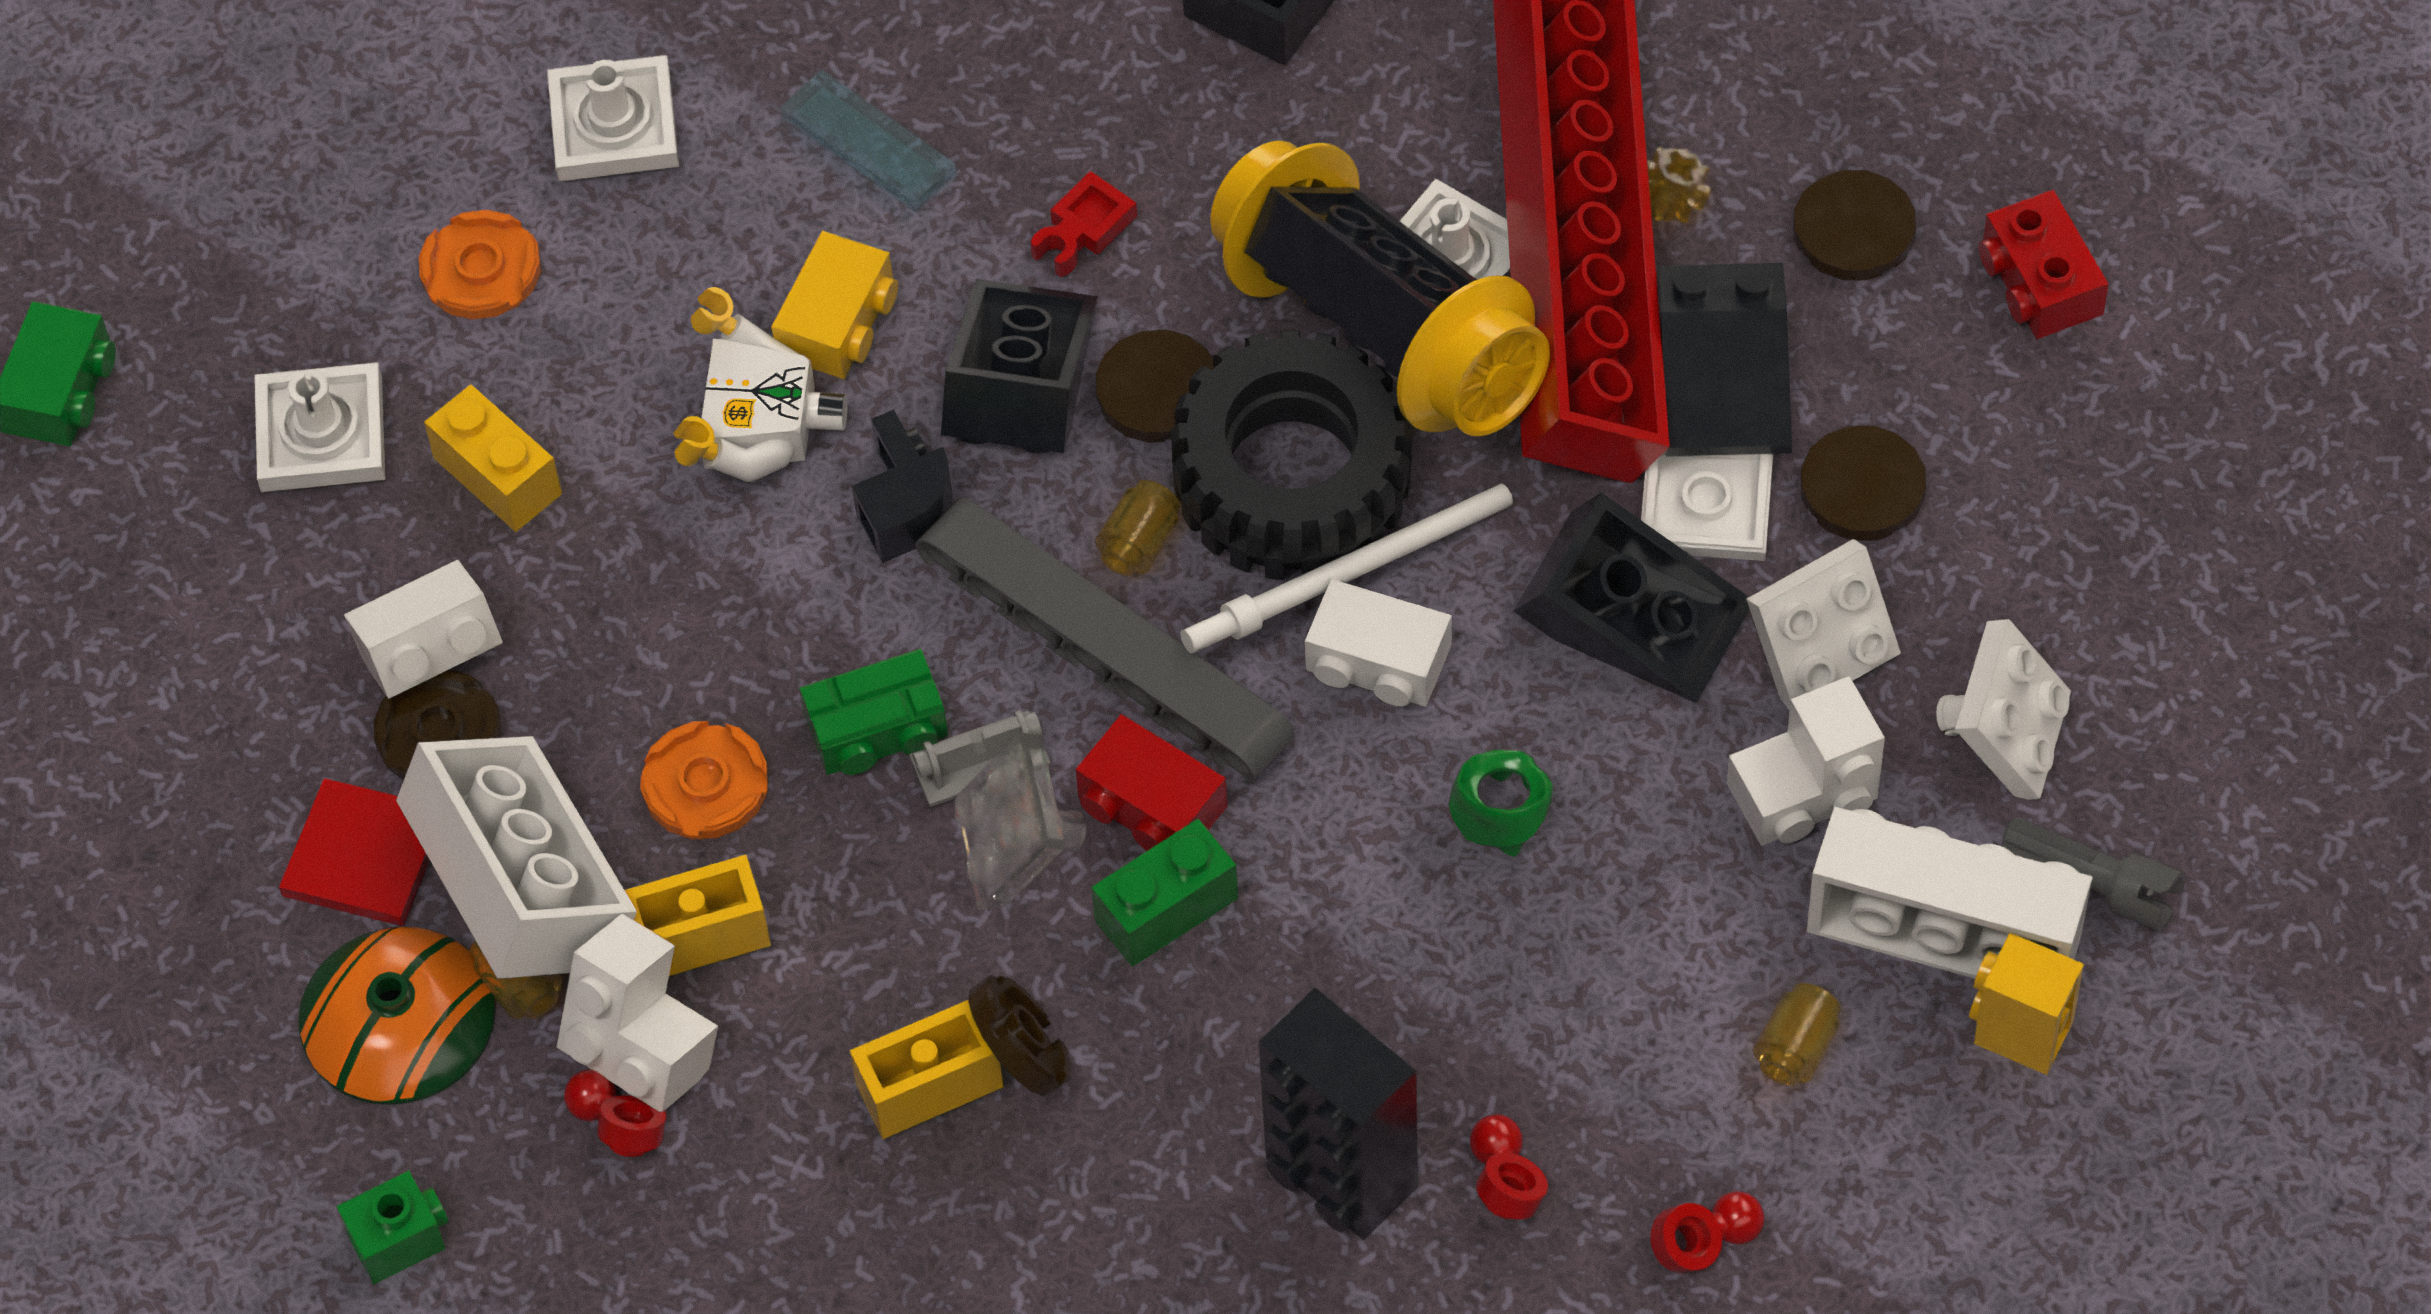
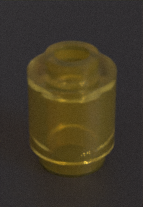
(1138, 528)
(518, 995)
(1797, 1034)

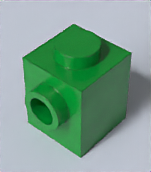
(393, 1226)

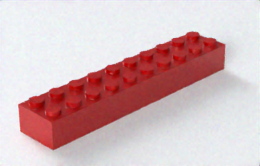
(1583, 231)

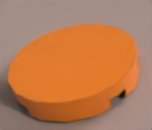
(483, 283)
(711, 798)

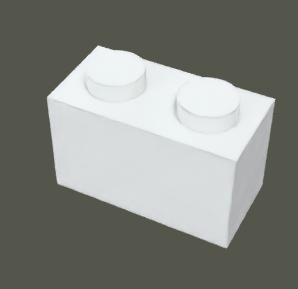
(423, 628)
(1377, 644)

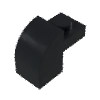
(908, 496)

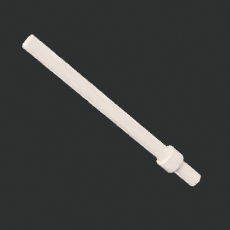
(1246, 614)

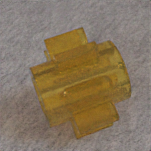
(1676, 184)

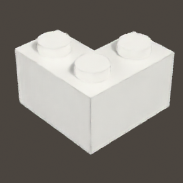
(1820, 763)
(625, 1021)

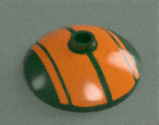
(403, 1045)

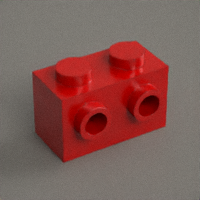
(2043, 264)

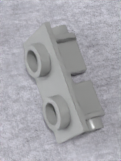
(956, 761)

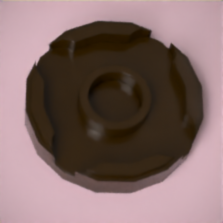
(1854, 224)
(1144, 379)
(1863, 482)
(449, 692)
(1015, 1034)

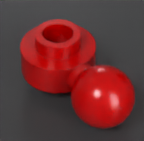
(624, 1121)
(1508, 1183)
(1734, 1219)

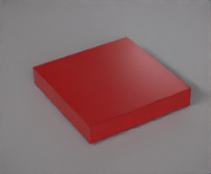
(356, 855)

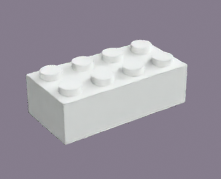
(511, 852)
(1938, 896)

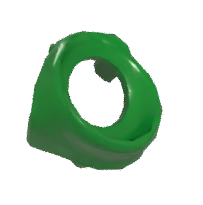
(1498, 826)

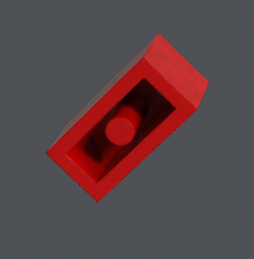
(1147, 784)

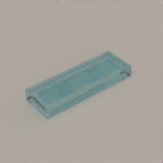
(868, 141)

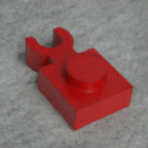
(1086, 216)

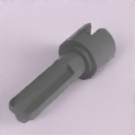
(2123, 882)

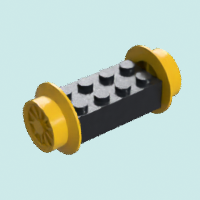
(1453, 341)

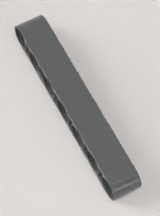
(1106, 637)

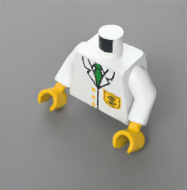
(754, 399)

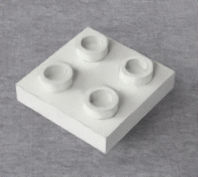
(612, 118)
(1461, 230)
(319, 427)
(1824, 622)
(2009, 710)

